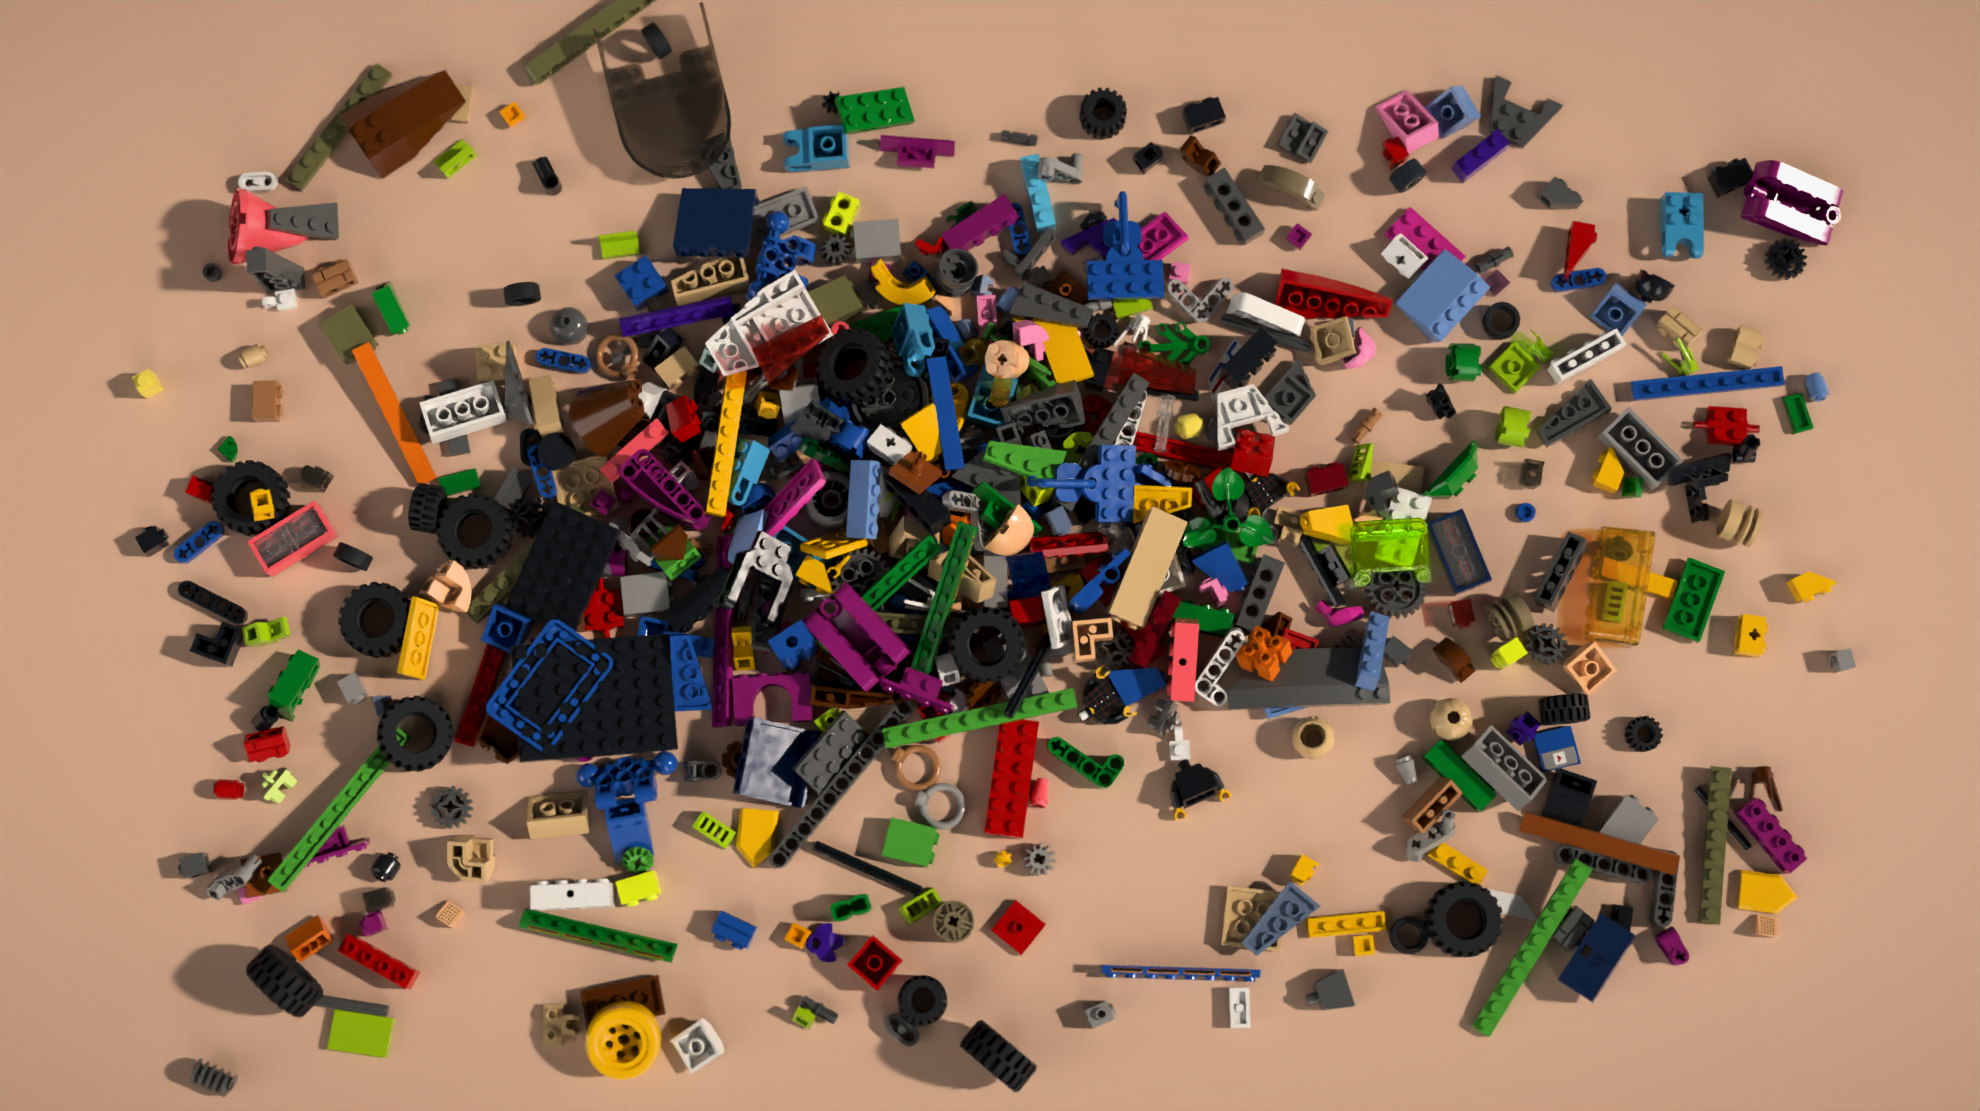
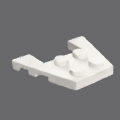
(1244, 407)

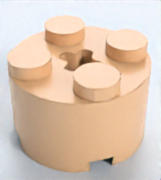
(1006, 359)

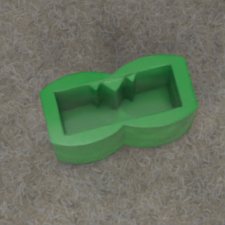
(856, 906)

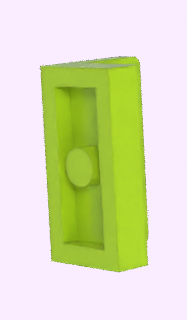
(455, 158)
(619, 245)

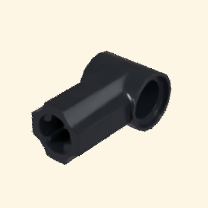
(547, 175)
(661, 413)
(1746, 450)

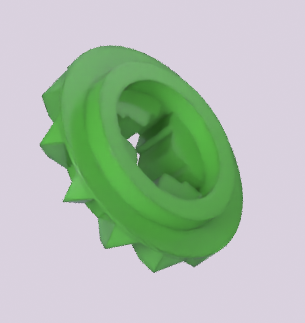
(632, 855)

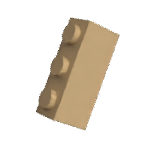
(558, 815)

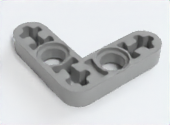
(1196, 304)
(974, 507)

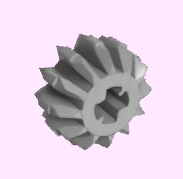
(1037, 866)

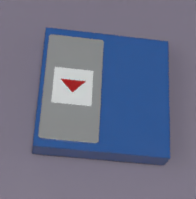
(1556, 749)

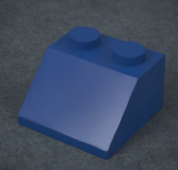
(507, 627)

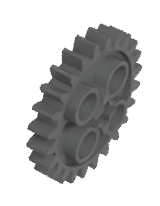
(856, 563)
(1397, 604)

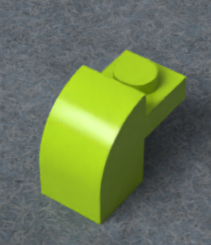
(266, 632)

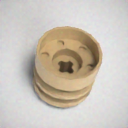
(1741, 523)

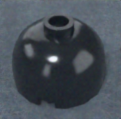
(1652, 287)

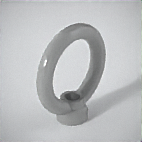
(923, 799)

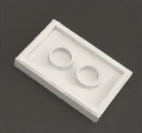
(1057, 616)

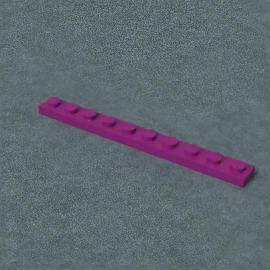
(723, 649)

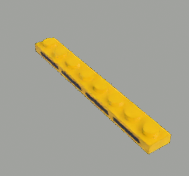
(725, 444)

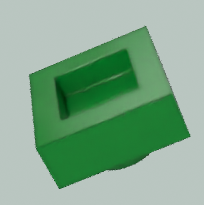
(1632, 487)

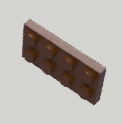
(642, 991)

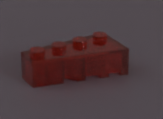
(786, 349)
(1157, 370)

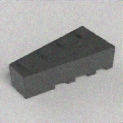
(274, 271)

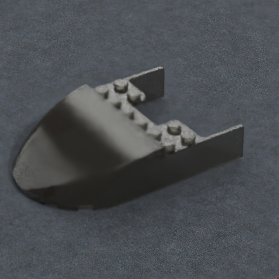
(675, 120)

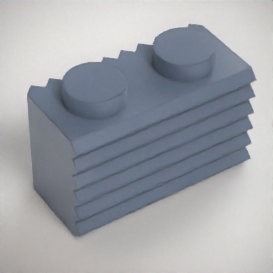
(1058, 521)

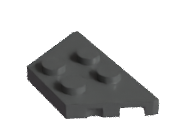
(1291, 394)
(1001, 480)

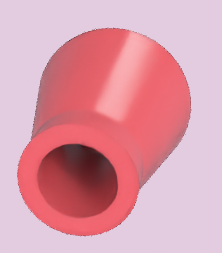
(1039, 795)

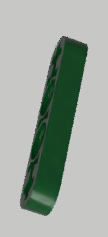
(826, 455)

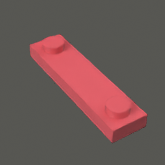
(646, 439)

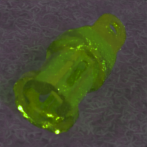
(1540, 349)

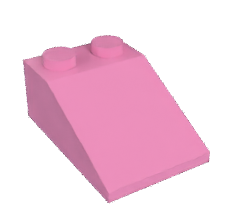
(1408, 121)

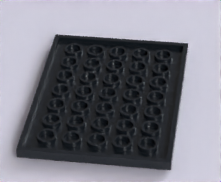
(624, 715)

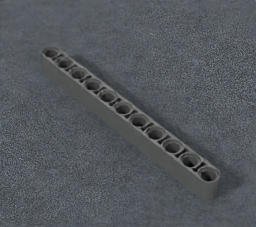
(833, 789)

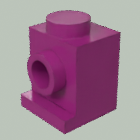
(373, 923)

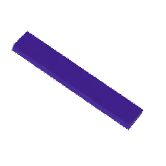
(676, 316)

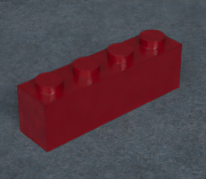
(1155, 629)

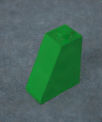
(391, 308)

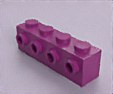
(981, 225)
(1770, 835)

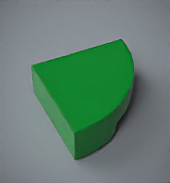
(229, 448)

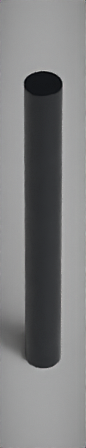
(1730, 826)

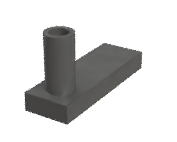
(1024, 266)

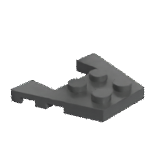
(1514, 121)

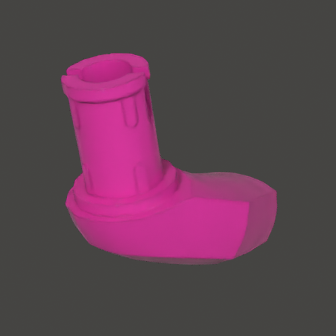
(1339, 617)

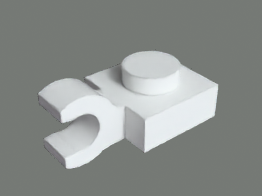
(284, 300)
(1179, 748)

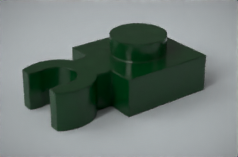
(962, 213)

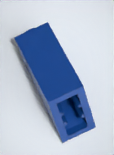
(1222, 564)
(1136, 683)

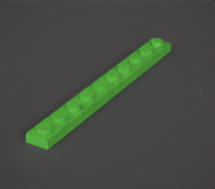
(977, 718)
(332, 817)
(1531, 947)

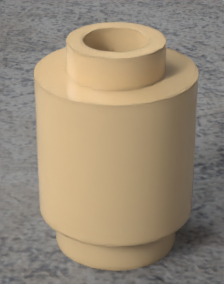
(253, 356)

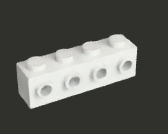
(1587, 356)

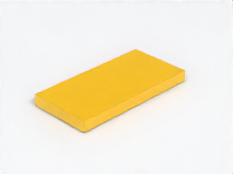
(1065, 353)
(418, 638)

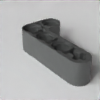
(1669, 891)

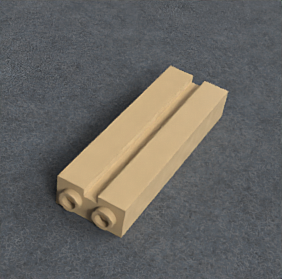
(1146, 568)

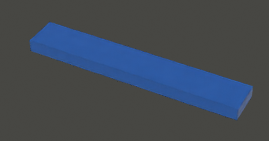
(945, 413)

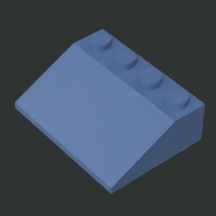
(1442, 296)

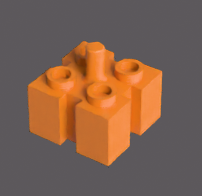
(1264, 653)

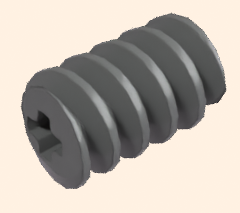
(213, 1079)

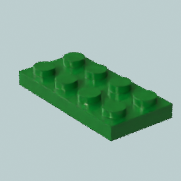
(874, 110)
(1693, 600)

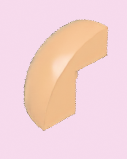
(1012, 534)
(448, 587)

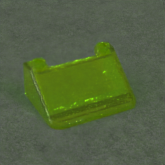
(1389, 547)

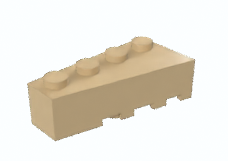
(711, 281)

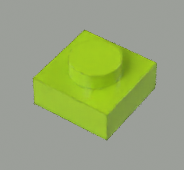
(804, 1017)

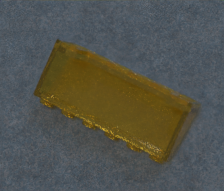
(1619, 586)

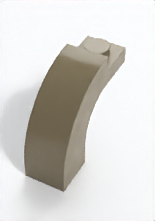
(1293, 183)

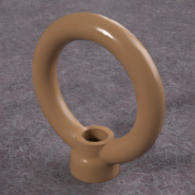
(628, 370)
(900, 756)

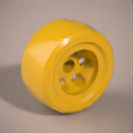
(606, 1058)

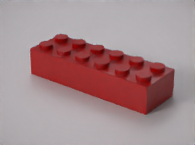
(1011, 779)

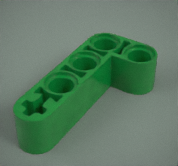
(1082, 760)

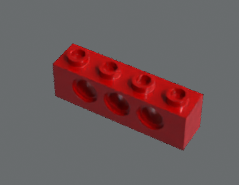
(378, 961)

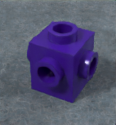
(1523, 728)

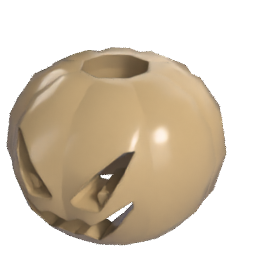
(1441, 724)
(1308, 726)

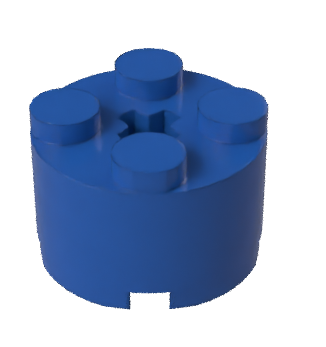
(851, 439)

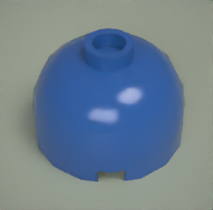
(758, 498)

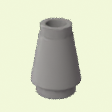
(1406, 767)

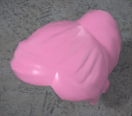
(1364, 348)

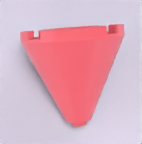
(250, 229)

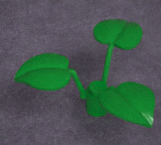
(1253, 533)

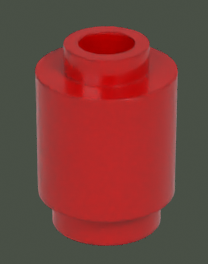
(228, 789)

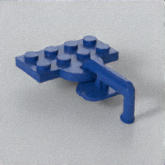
(1124, 270)
(1110, 483)

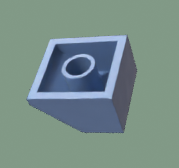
(1453, 111)
(1618, 309)

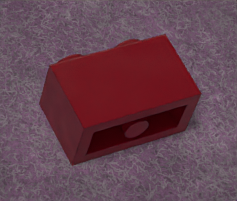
(1326, 479)

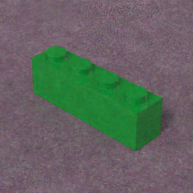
(1210, 621)
(1454, 767)

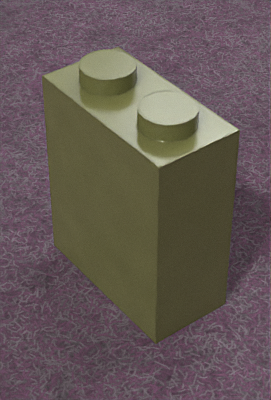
(837, 301)
(346, 332)

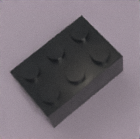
(1249, 359)

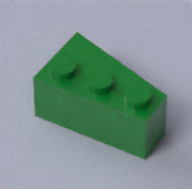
(293, 683)

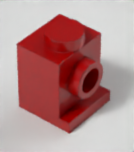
(1394, 152)
(200, 489)

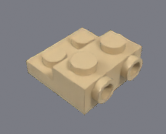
(1332, 341)

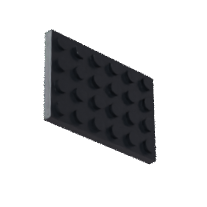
(563, 566)

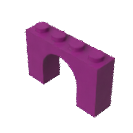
(747, 688)

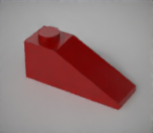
(1579, 241)

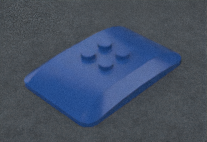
(502, 703)

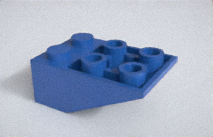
(628, 827)

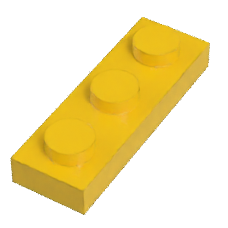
(1458, 863)

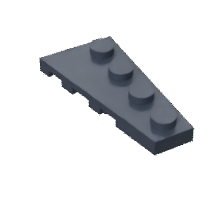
(1283, 914)

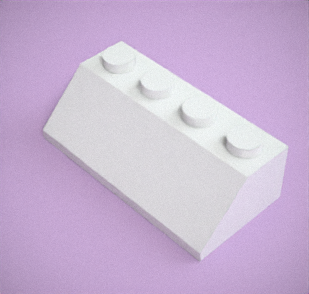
(463, 412)

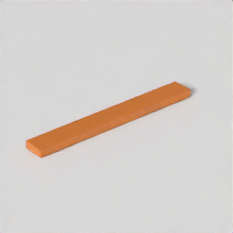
(394, 413)

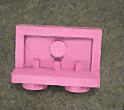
(1216, 591)

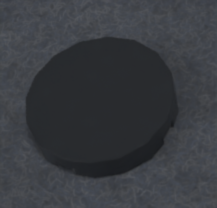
(556, 451)

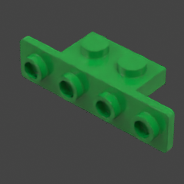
(996, 506)

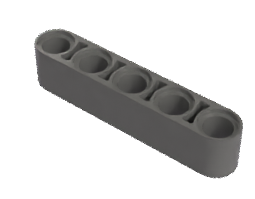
(1611, 864)

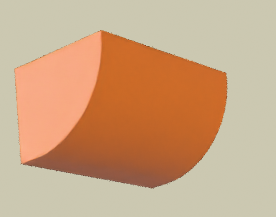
(308, 938)

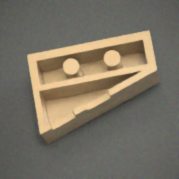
(545, 406)
(976, 580)

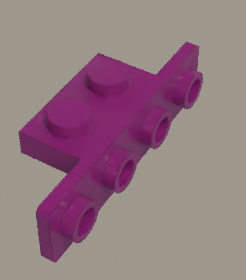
(917, 151)
(919, 687)
(338, 845)

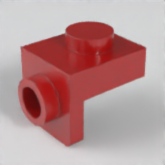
(926, 248)
(729, 521)

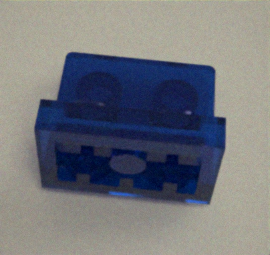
(1027, 575)

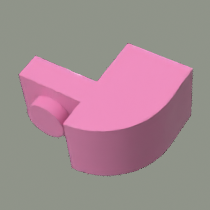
(1030, 334)

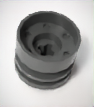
(958, 264)

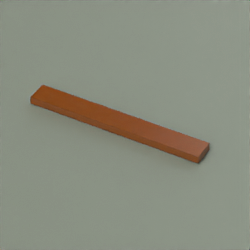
(1600, 843)

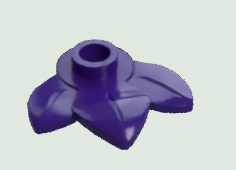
(827, 943)

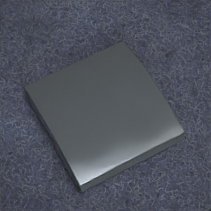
(1302, 138)

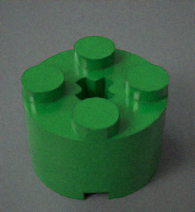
(1463, 362)

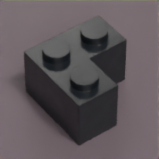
(223, 647)

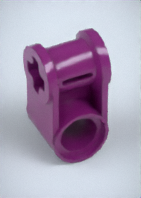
(618, 561)
(1671, 944)

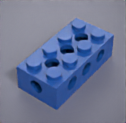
(794, 645)

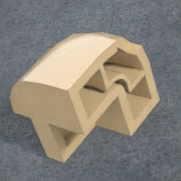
(471, 857)

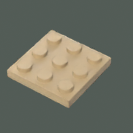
(582, 482)
(1243, 911)

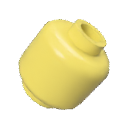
(1189, 426)

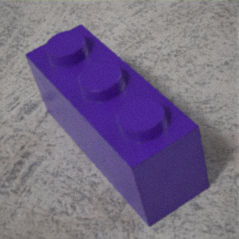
(1480, 156)

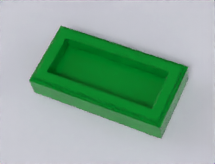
(1797, 413)
(460, 482)

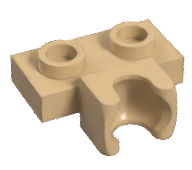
(1290, 523)
(557, 1024)

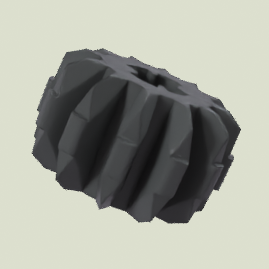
(835, 256)

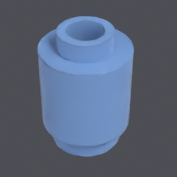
(1816, 387)

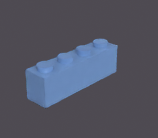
(863, 499)
(1372, 651)

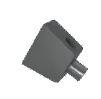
(1331, 992)

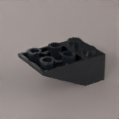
(1568, 797)

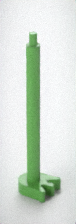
(989, 334)

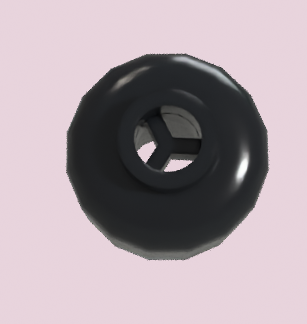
(385, 867)

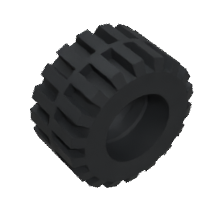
(1106, 99)
(426, 507)
(1564, 709)
(910, 987)

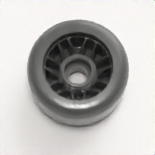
(818, 509)

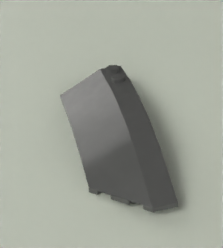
(1309, 680)

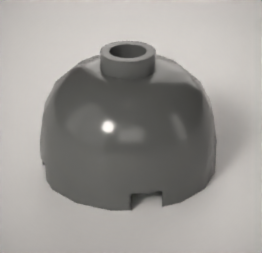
(569, 326)

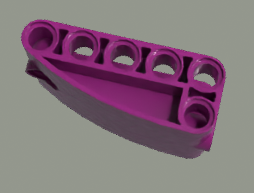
(1791, 202)
(662, 491)
(857, 637)

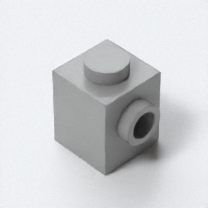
(1100, 1014)

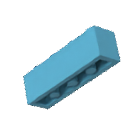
(1037, 194)

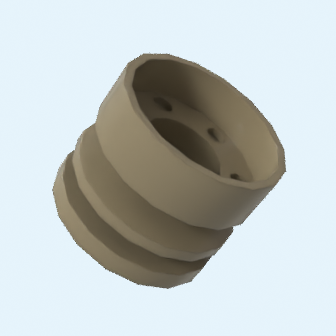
(1510, 616)
(942, 918)

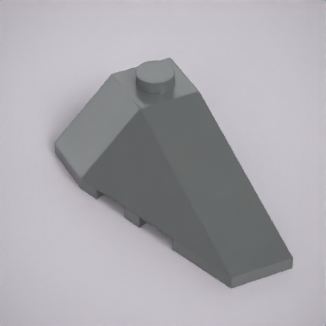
(515, 393)
(1052, 406)

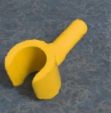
(838, 567)

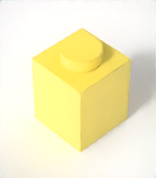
(147, 383)

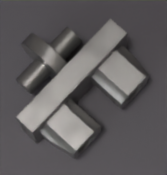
(1167, 718)

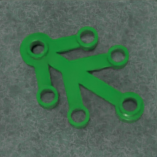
(1177, 344)

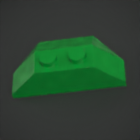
(1455, 475)

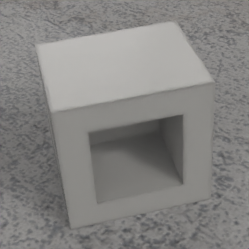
(1842, 660)

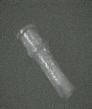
(1165, 415)

